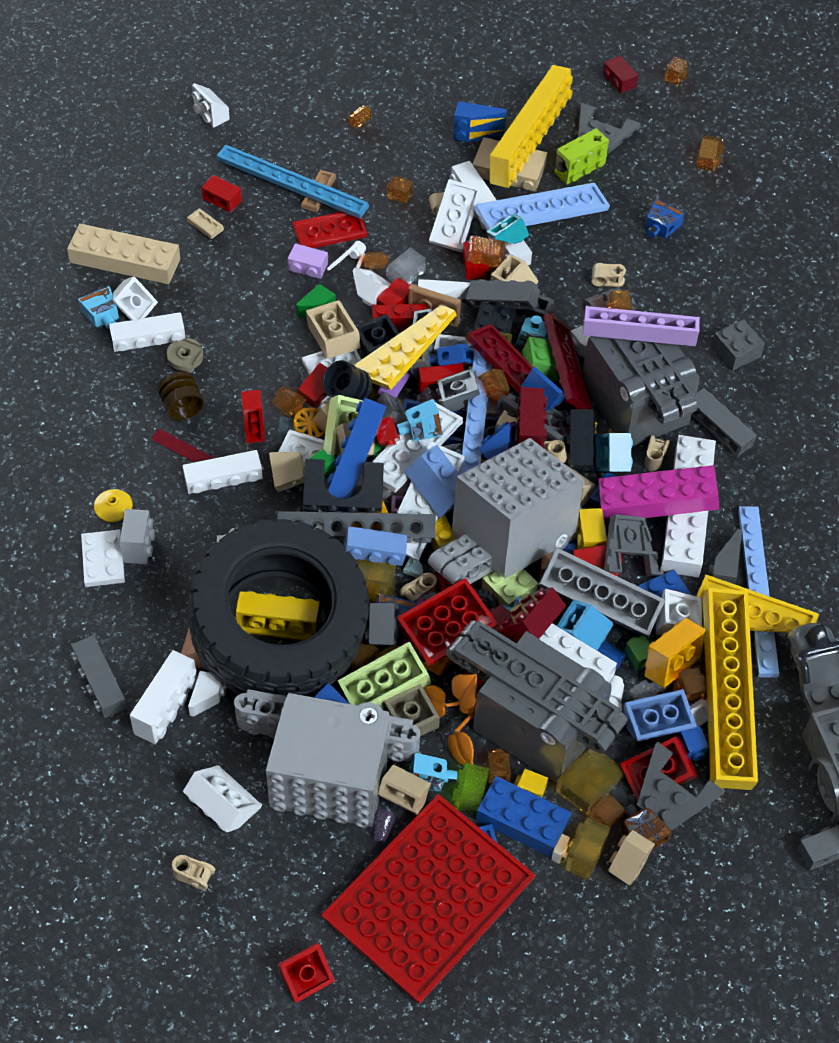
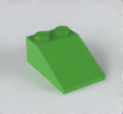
(539, 354)

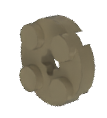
(185, 363)

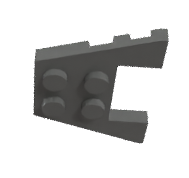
(614, 134)
(630, 537)
(668, 798)

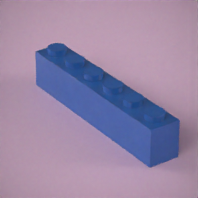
(356, 449)

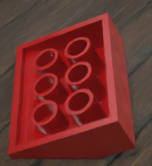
(441, 619)

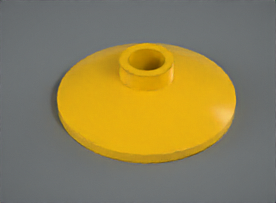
(112, 511)

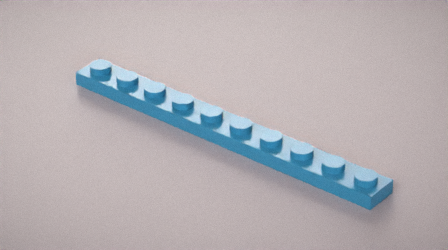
(293, 181)

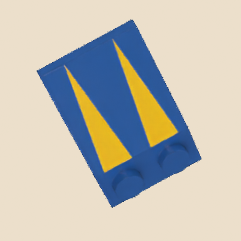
(478, 121)

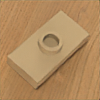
(205, 223)

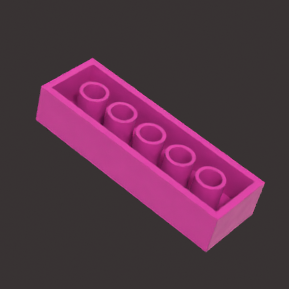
(660, 493)

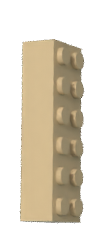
(124, 253)

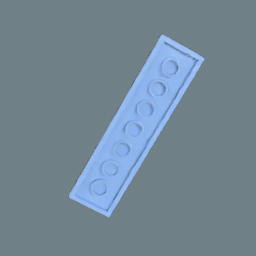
(545, 205)

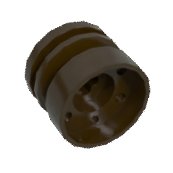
(180, 396)

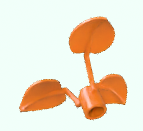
(465, 689)

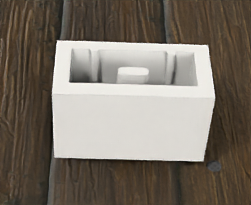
(209, 106)

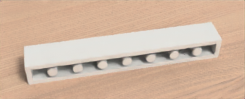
(468, 174)

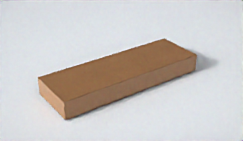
(324, 178)

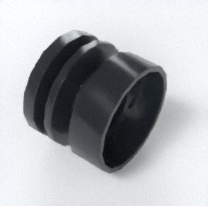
(346, 380)

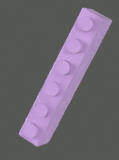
(641, 326)

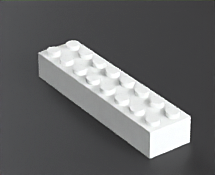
(686, 532)

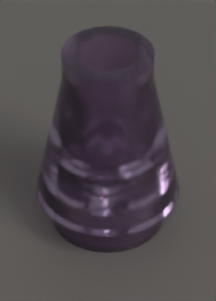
(383, 823)

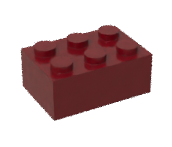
(531, 415)
(532, 614)

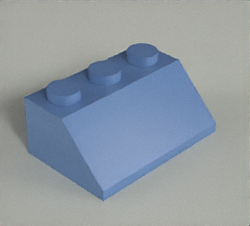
(435, 480)
(376, 545)
(658, 715)

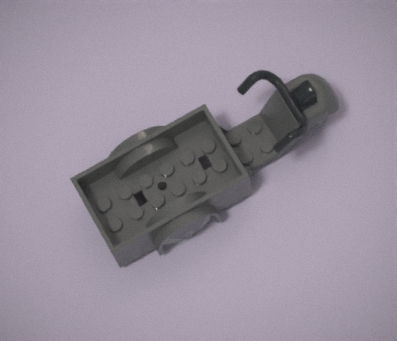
(817, 661)

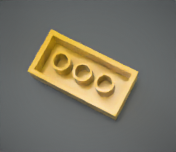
(278, 615)

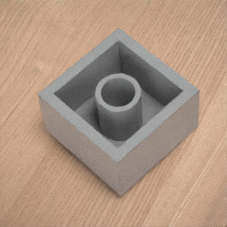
(137, 536)

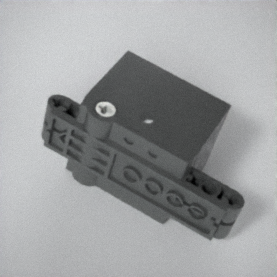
(639, 383)
(536, 699)

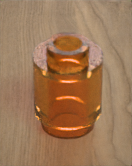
(360, 116)
(375, 260)

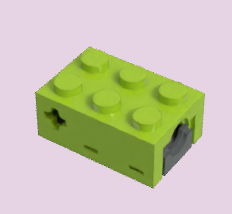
(581, 156)

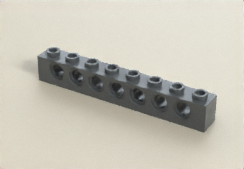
(386, 520)

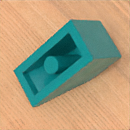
(509, 230)

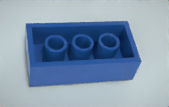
(523, 816)

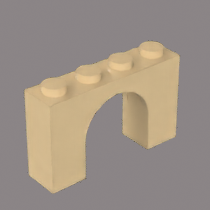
(531, 172)

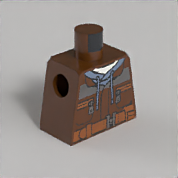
(646, 824)

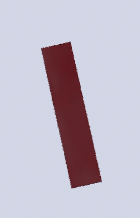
(180, 446)

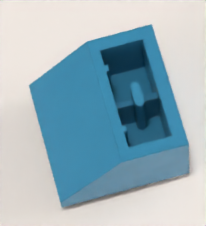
(585, 624)

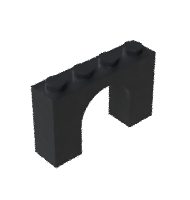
(317, 497)

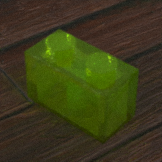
(471, 787)

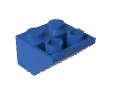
(499, 442)

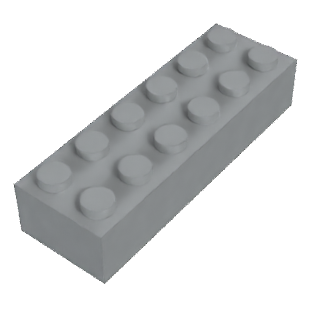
(609, 594)

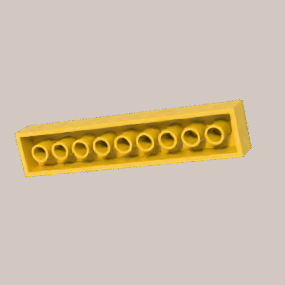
(530, 126)
(729, 689)

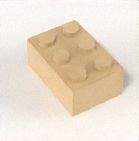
(333, 329)

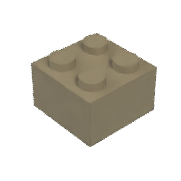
(416, 706)

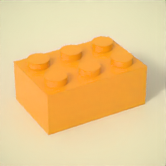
(674, 652)

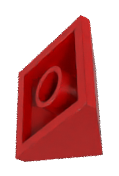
(306, 972)

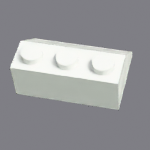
(221, 798)

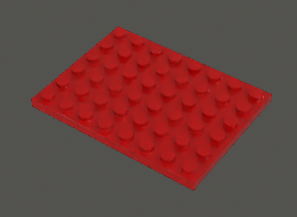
(428, 898)

